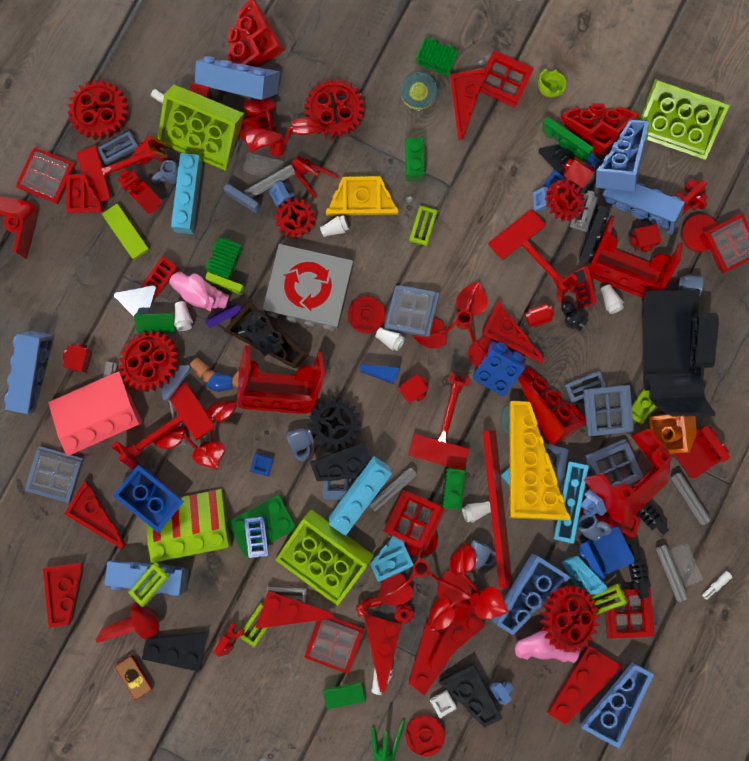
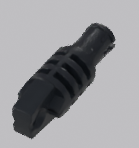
(652, 518)
(639, 573)

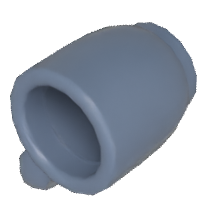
(168, 173)
(690, 282)
(299, 440)
(592, 527)
(482, 554)

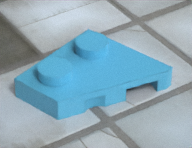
(391, 560)
(583, 576)

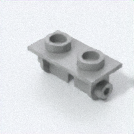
(584, 220)

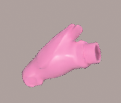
(197, 291)
(539, 647)

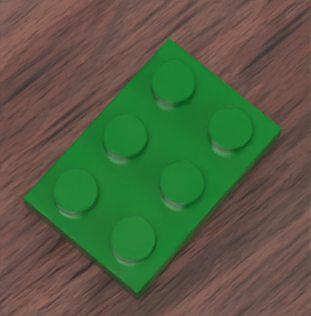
(277, 523)

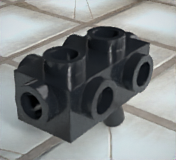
(261, 333)

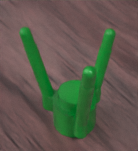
(384, 753)

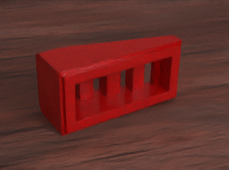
(154, 273)

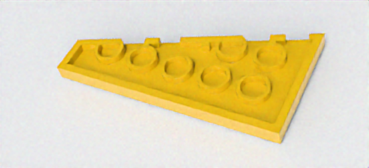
(532, 477)

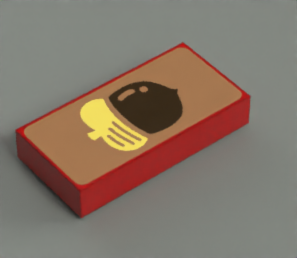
(133, 677)

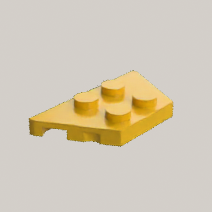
(361, 197)

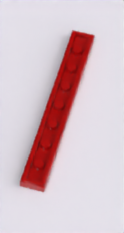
(497, 509)

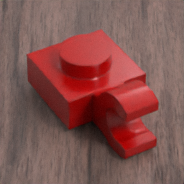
(226, 645)

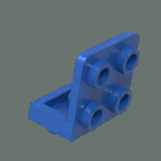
(500, 368)
(607, 553)

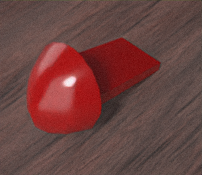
(142, 620)

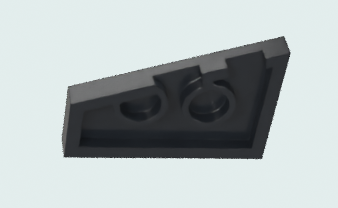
(587, 251)
(473, 694)

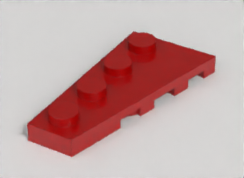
(584, 682)

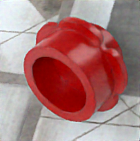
(409, 614)

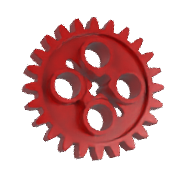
(351, 105)
(98, 109)
(161, 369)
(570, 631)

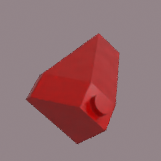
(554, 416)

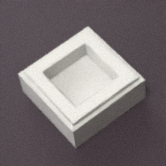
(443, 703)

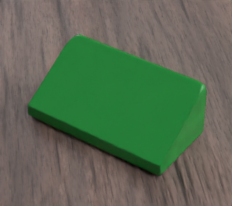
(154, 321)
(344, 695)

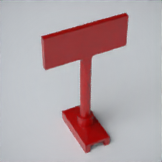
(92, 166)
(518, 235)
(188, 411)
(438, 449)

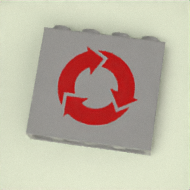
(307, 287)

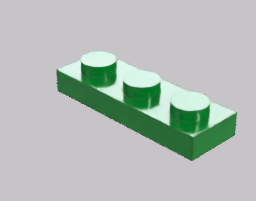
(567, 139)

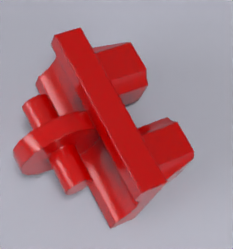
(695, 197)

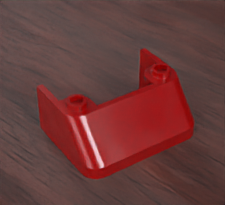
(19, 219)
(628, 271)
(279, 391)
(624, 501)

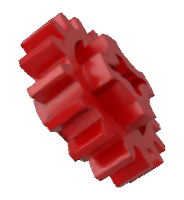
(564, 200)
(287, 220)

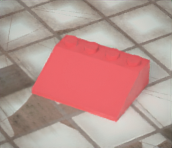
(94, 413)

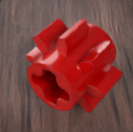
(128, 179)

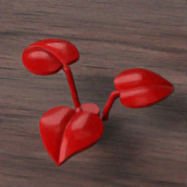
(260, 138)
(469, 302)
(208, 453)
(396, 591)
(487, 603)

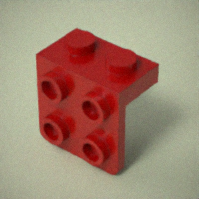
(704, 453)

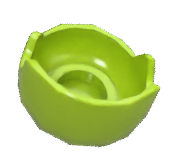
(551, 83)

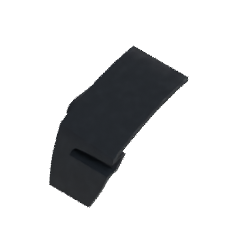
(677, 350)

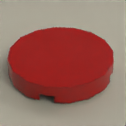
(693, 231)
(366, 314)
(425, 735)

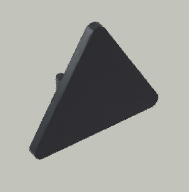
(556, 157)

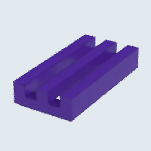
(223, 315)

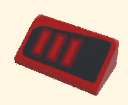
(584, 290)

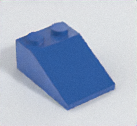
(148, 497)

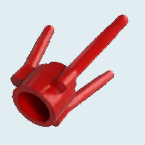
(303, 166)

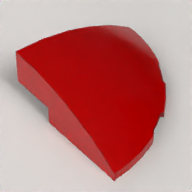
(253, 37)
(598, 125)

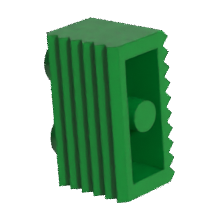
(437, 56)
(414, 159)
(224, 258)
(453, 489)

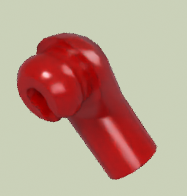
(370, 602)

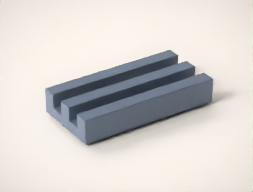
(121, 154)
(241, 198)
(570, 392)

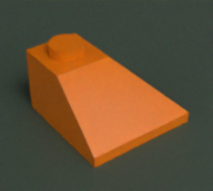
(675, 432)

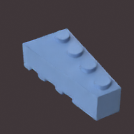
(237, 78)
(624, 162)
(648, 205)
(26, 371)
(126, 574)
(529, 592)
(617, 708)

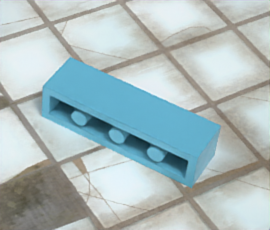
(187, 193)
(359, 495)
(572, 495)

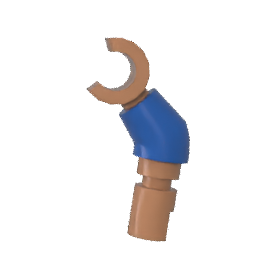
(215, 381)

